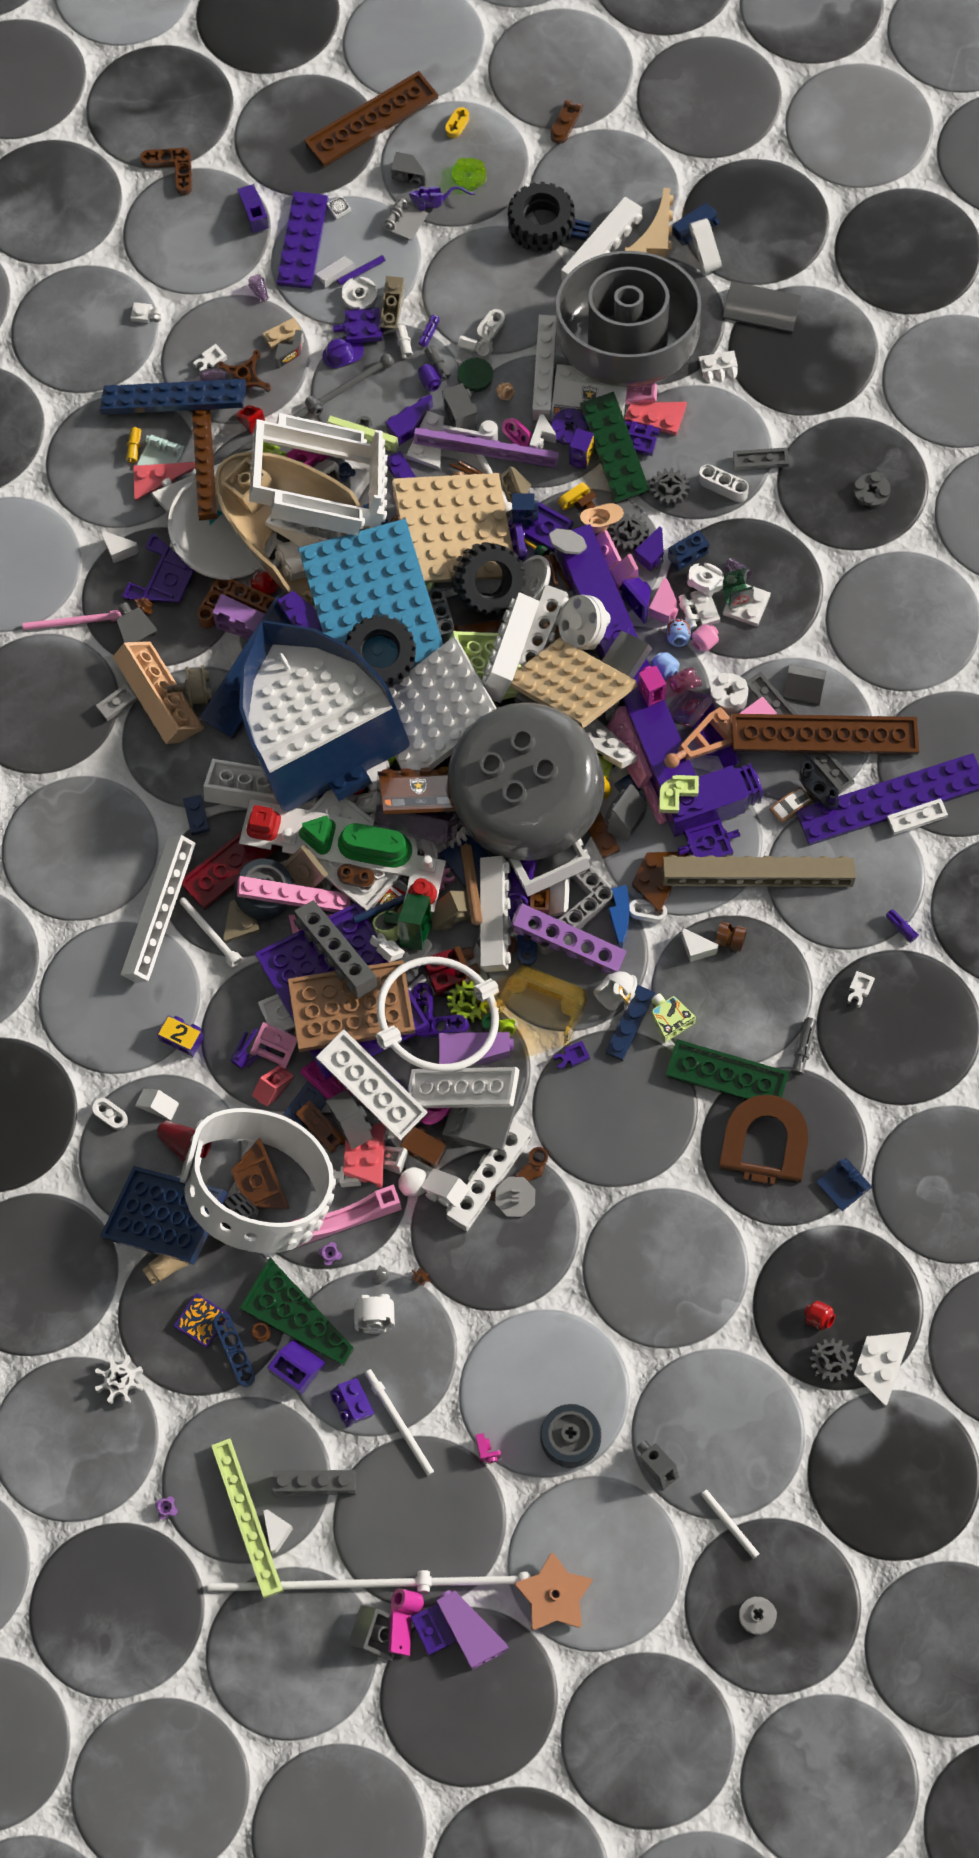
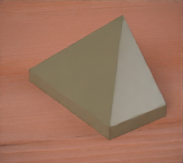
(513, 483)

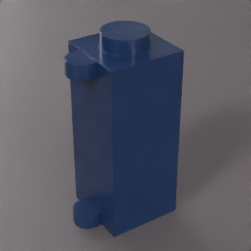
(681, 228)

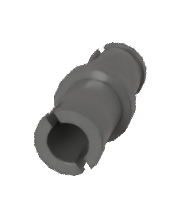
(437, 362)

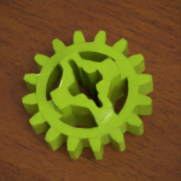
(462, 1007)

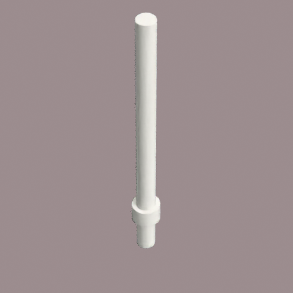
(378, 1389)

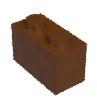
(424, 1147)

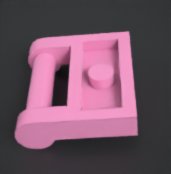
(275, 1039)

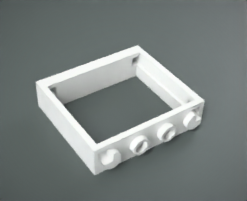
(553, 876)

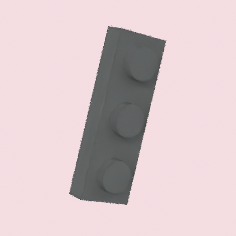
(760, 458)

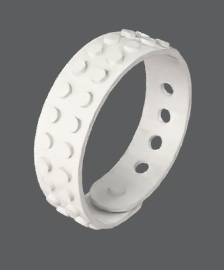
(278, 1133)

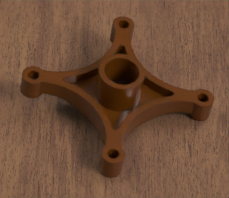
(246, 371)

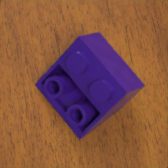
(296, 1366)

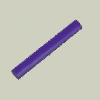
(375, 262)

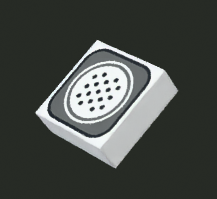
(339, 207)

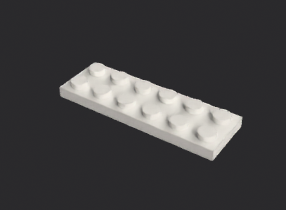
(371, 1084)
(464, 1087)

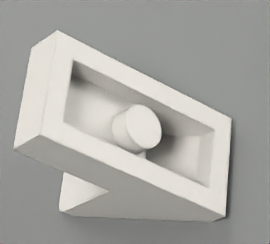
(542, 432)

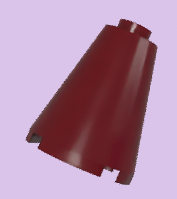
(178, 1138)

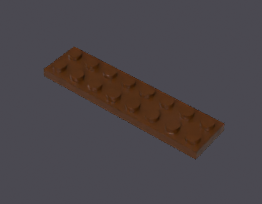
(371, 119)

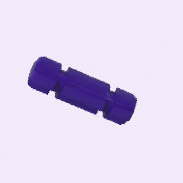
(429, 330)

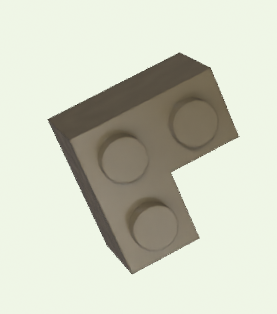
(450, 910)

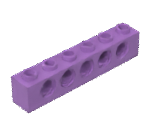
(614, 954)

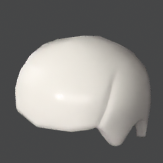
(411, 1182)

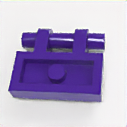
(645, 442)

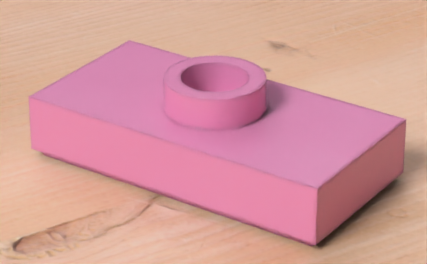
(641, 394)
(608, 549)

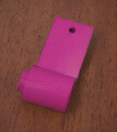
(403, 1605)

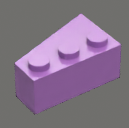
(236, 617)

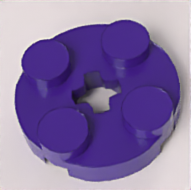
(568, 416)

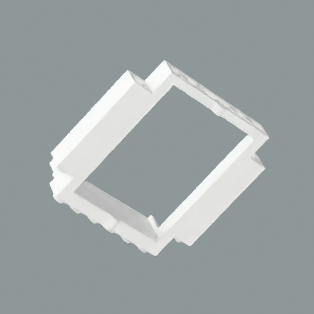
(329, 441)

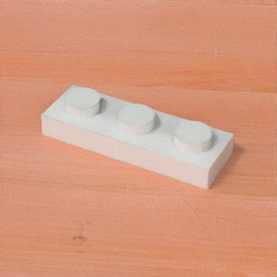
(917, 816)

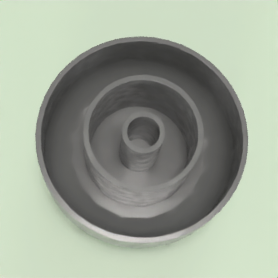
(628, 318)
(526, 781)

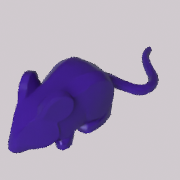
(432, 196)

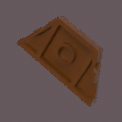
(649, 879)
(258, 1180)

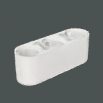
(705, 245)
(718, 476)

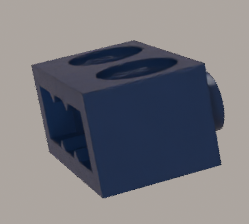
(524, 509)
(688, 550)

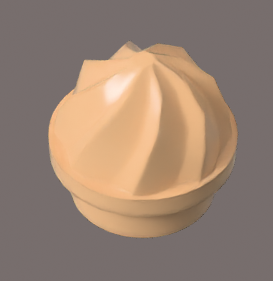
(505, 391)

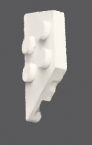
(881, 1363)

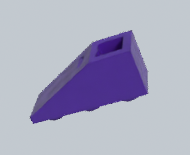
(253, 208)
(411, 417)

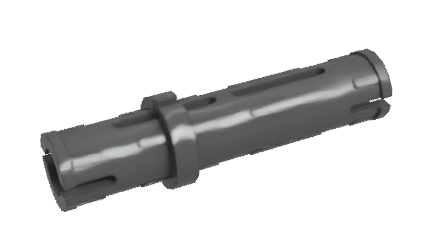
(802, 1052)

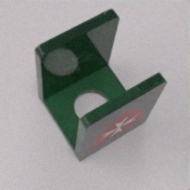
(735, 588)

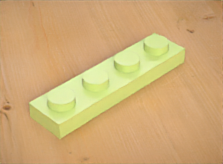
(391, 442)

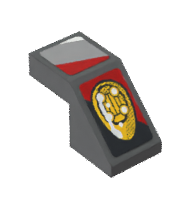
(286, 353)

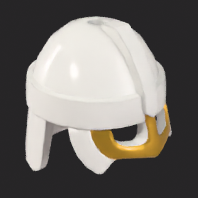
(616, 989)

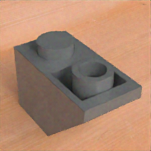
(407, 169)

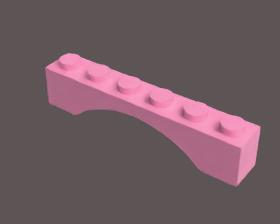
(367, 1209)

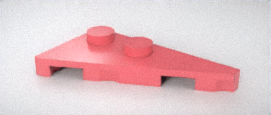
(149, 477)

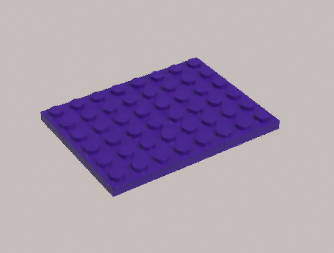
(298, 958)

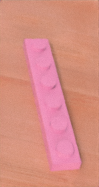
(290, 894)

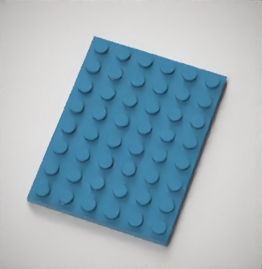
(368, 577)

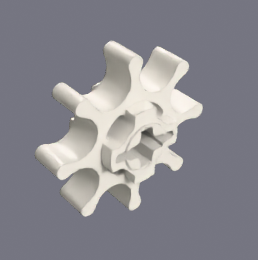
(127, 1378)

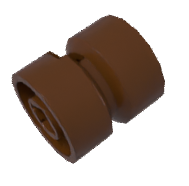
(731, 936)

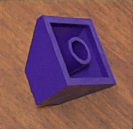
(637, 596)

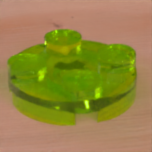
(469, 165)

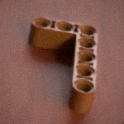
(233, 588)

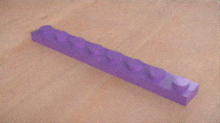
(485, 447)

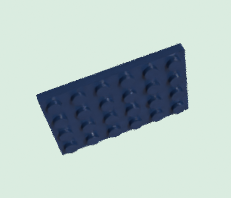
(156, 1217)

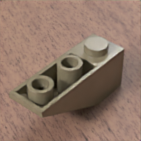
(392, 302)

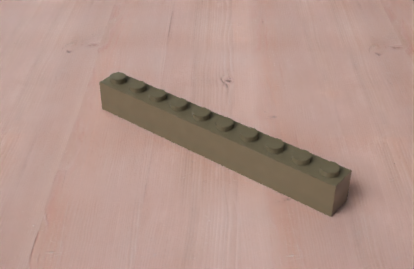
(758, 871)

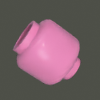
(705, 637)

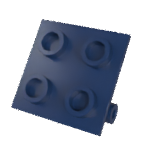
(844, 1184)

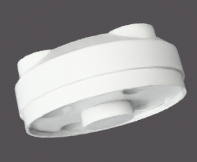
(583, 621)

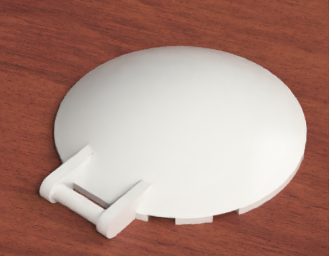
(212, 548)

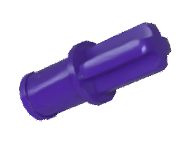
(902, 926)

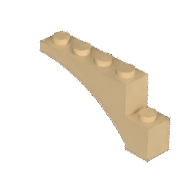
(656, 237)

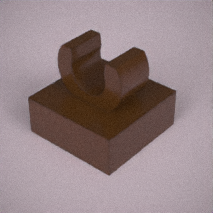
(586, 501)

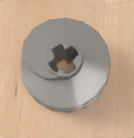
(757, 1626)

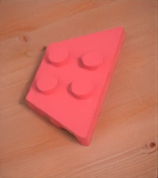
(367, 1160)

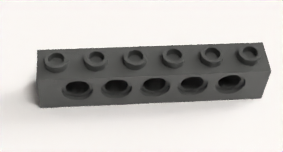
(335, 949)

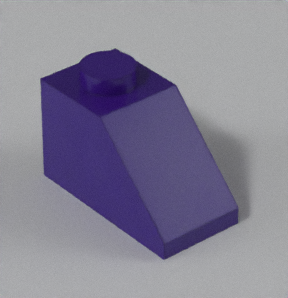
(651, 550)

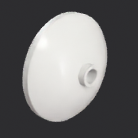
(537, 576)

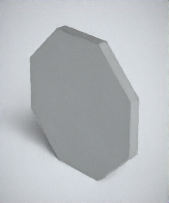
(567, 541)
(515, 1196)

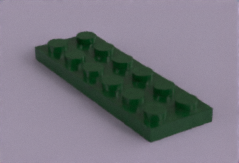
(614, 447)
(724, 1072)

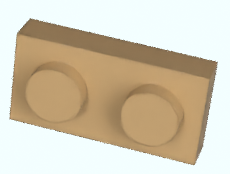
(281, 334)

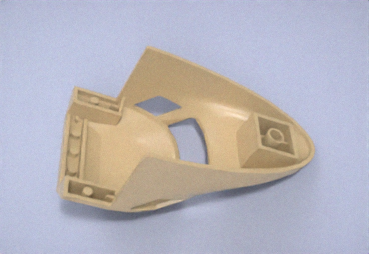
(249, 518)

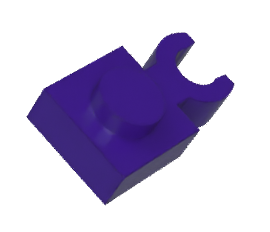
(574, 1054)

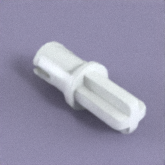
(404, 342)

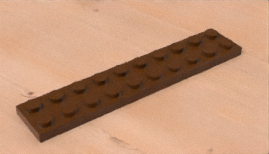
(824, 734)

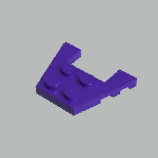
(169, 578)

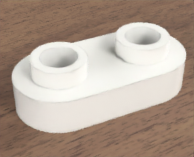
(489, 322)
(647, 911)
(111, 1114)

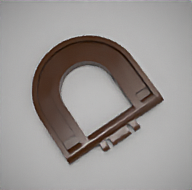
(796, 1139)

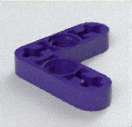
(433, 1022)

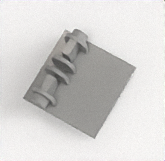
(404, 219)

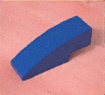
(620, 914)

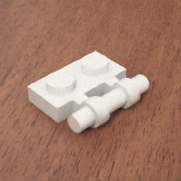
(704, 607)

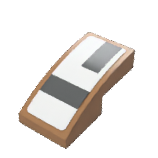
(790, 804)

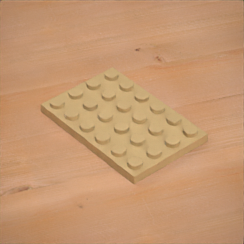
(572, 682)

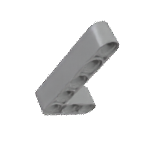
(579, 910)

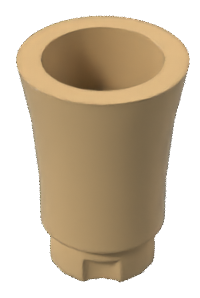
(162, 1267)

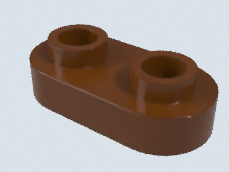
(354, 878)

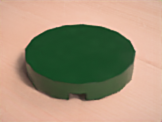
(475, 374)

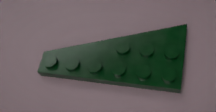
(286, 1308)

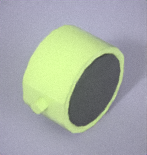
(389, 930)

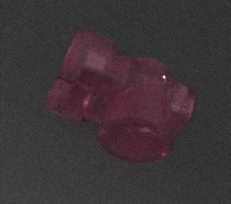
(684, 679)

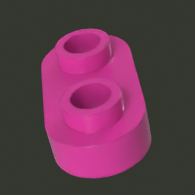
(518, 434)

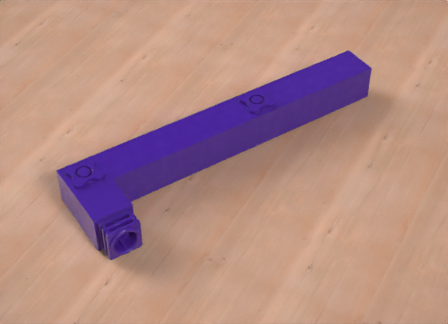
(721, 792)

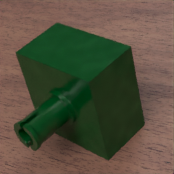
(413, 921)

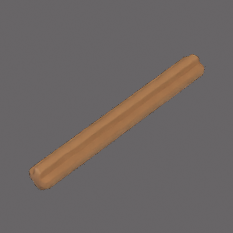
(471, 884)

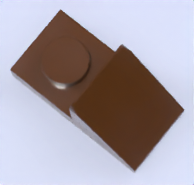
(540, 901)

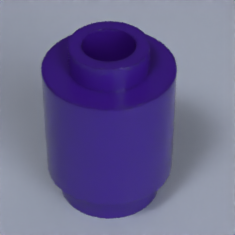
(429, 378)

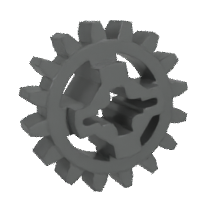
(677, 482)
(636, 528)
(838, 1364)

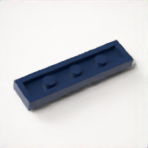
(630, 1023)

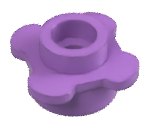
(325, 1251)
(161, 1504)

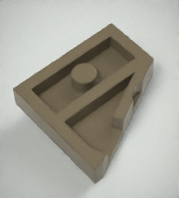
(238, 924)

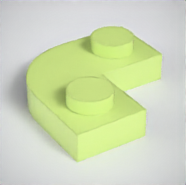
(673, 788)

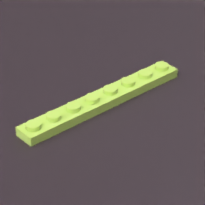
(247, 1518)

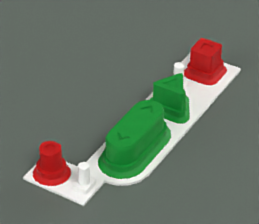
(343, 842)

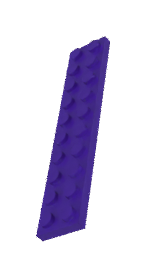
(876, 802)

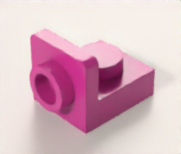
(483, 1448)

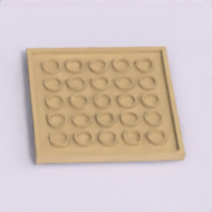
(450, 516)

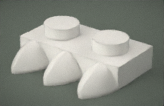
(718, 365)

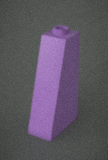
(460, 1046)
(472, 1633)

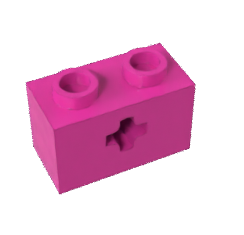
(652, 685)

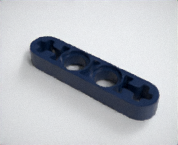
(235, 1349)

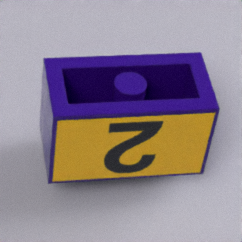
(581, 448)
(180, 1035)

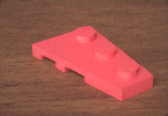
(662, 415)

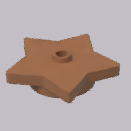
(539, 1590)

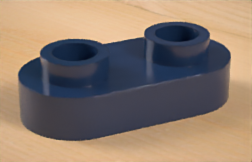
(526, 948)

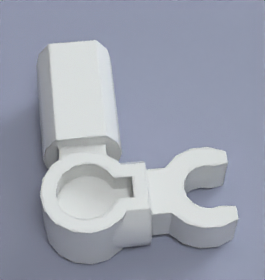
(483, 348)

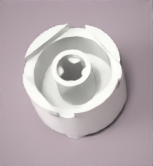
(729, 693)
(374, 1314)

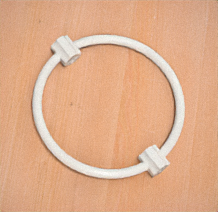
(391, 1036)

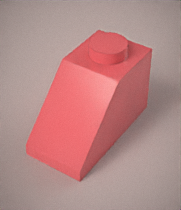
(272, 1085)

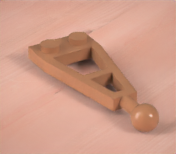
(721, 722)

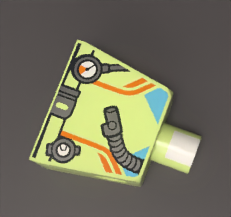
(670, 1017)

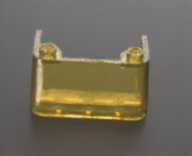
(572, 997)

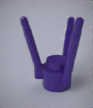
(240, 1056)

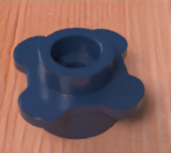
(349, 471)

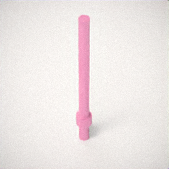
(113, 615)

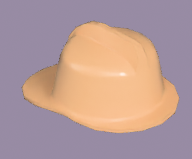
(601, 516)

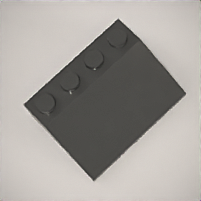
(482, 1125)

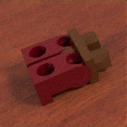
(444, 977)

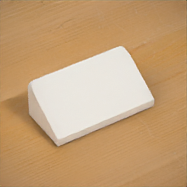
(334, 271)

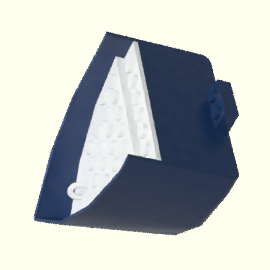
(315, 714)

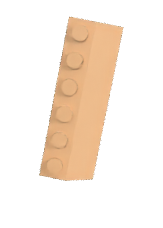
(149, 681)

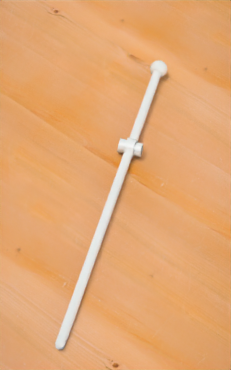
(421, 1582)

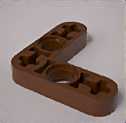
(179, 164)

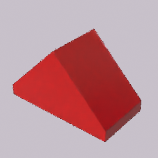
(249, 416)

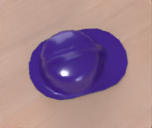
(340, 353)

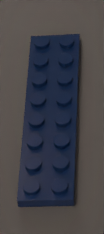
(173, 396)
(223, 708)

